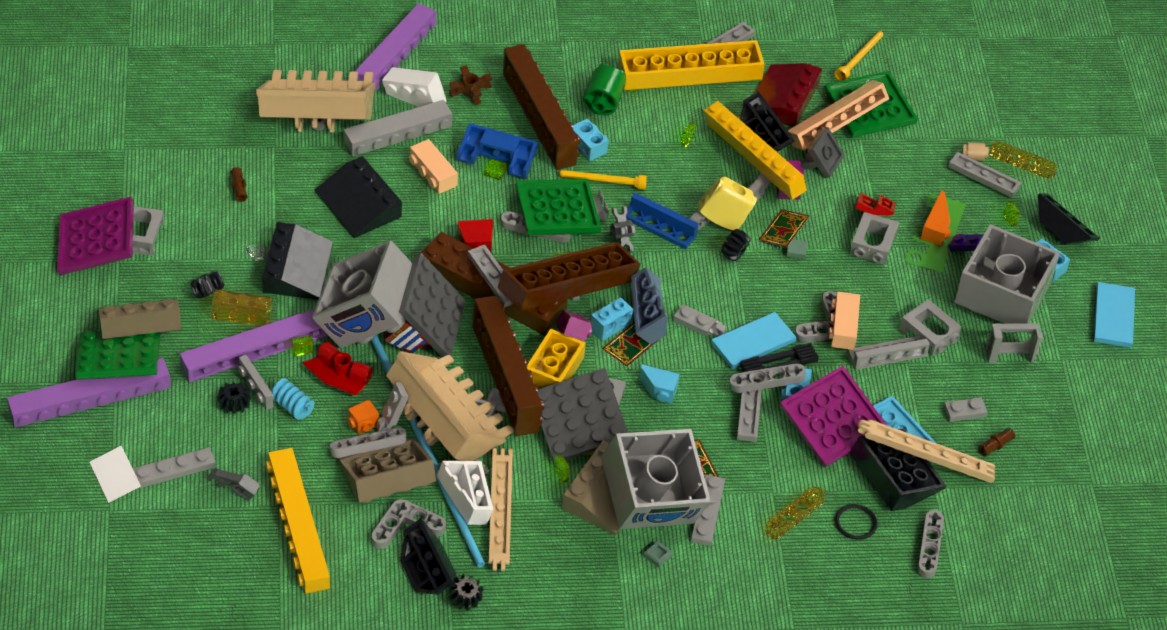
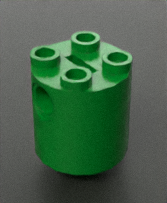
(604, 90)

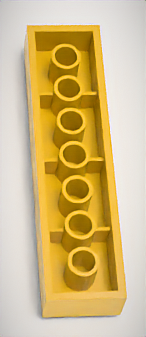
(691, 64)

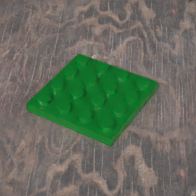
(888, 115)
(557, 206)
(117, 356)

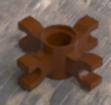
(470, 85)

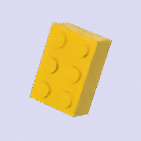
(556, 359)

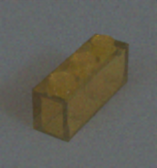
(242, 308)

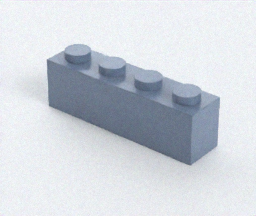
(648, 306)

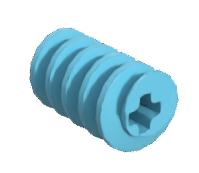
(292, 399)

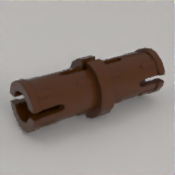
(239, 184)
(996, 442)

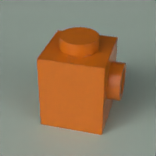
(362, 417)

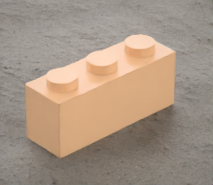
(433, 166)
(844, 320)

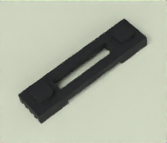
(804, 355)

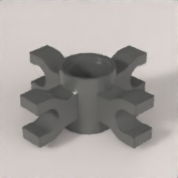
(622, 228)

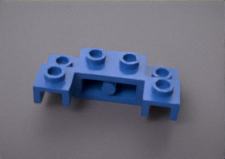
(498, 146)

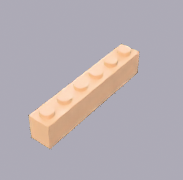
(839, 113)

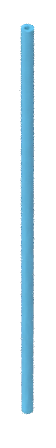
(420, 436)

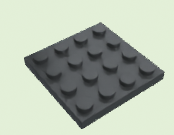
(432, 305)
(580, 414)

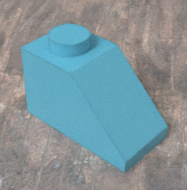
(659, 383)

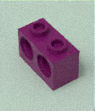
(574, 325)

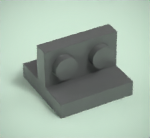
(823, 153)

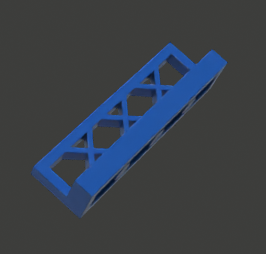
(664, 219)

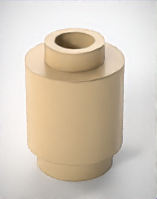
(975, 151)

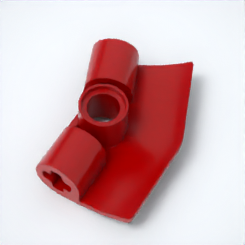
(338, 369)

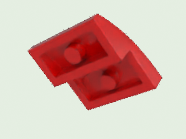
(881, 206)

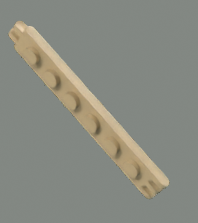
(927, 450)
(501, 516)

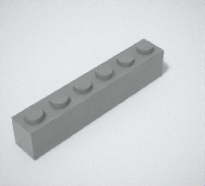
(397, 128)

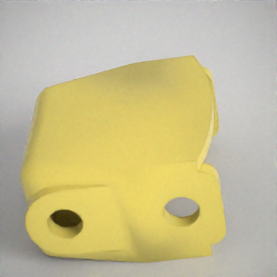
(727, 203)

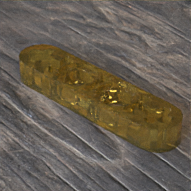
(1022, 161)
(797, 514)

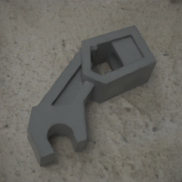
(240, 484)

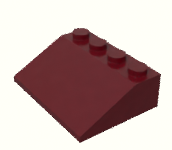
(790, 89)

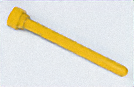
(843, 72)
(639, 182)

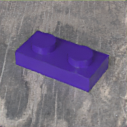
(965, 242)

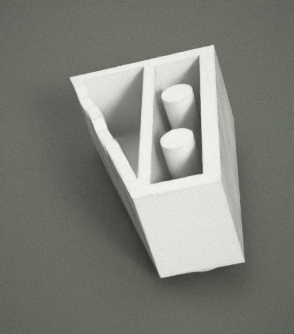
(414, 86)
(467, 489)

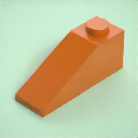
(938, 222)

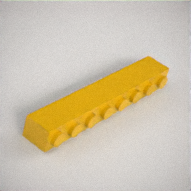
(755, 150)
(298, 520)

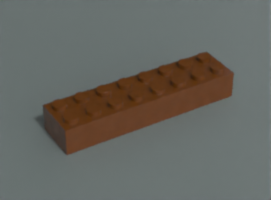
(540, 107)
(452, 261)
(568, 276)
(507, 366)

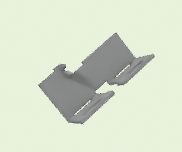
(601, 212)

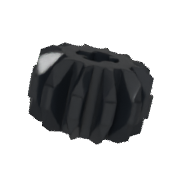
(735, 245)
(207, 284)
(234, 397)
(471, 597)

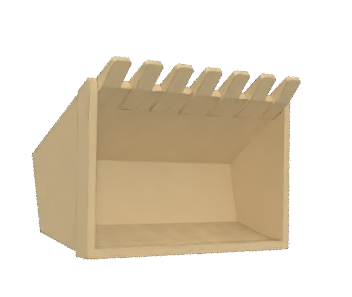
(317, 98)
(446, 406)

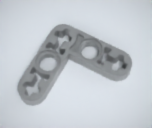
(810, 329)
(405, 516)

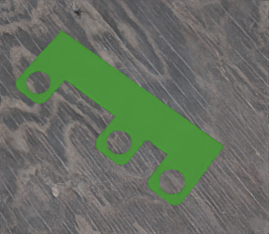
(936, 254)

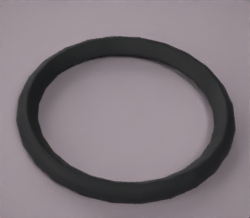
(858, 507)

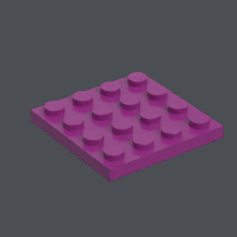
(95, 235)
(830, 414)

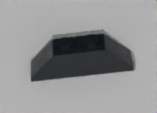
(764, 122)
(1062, 222)
(426, 560)

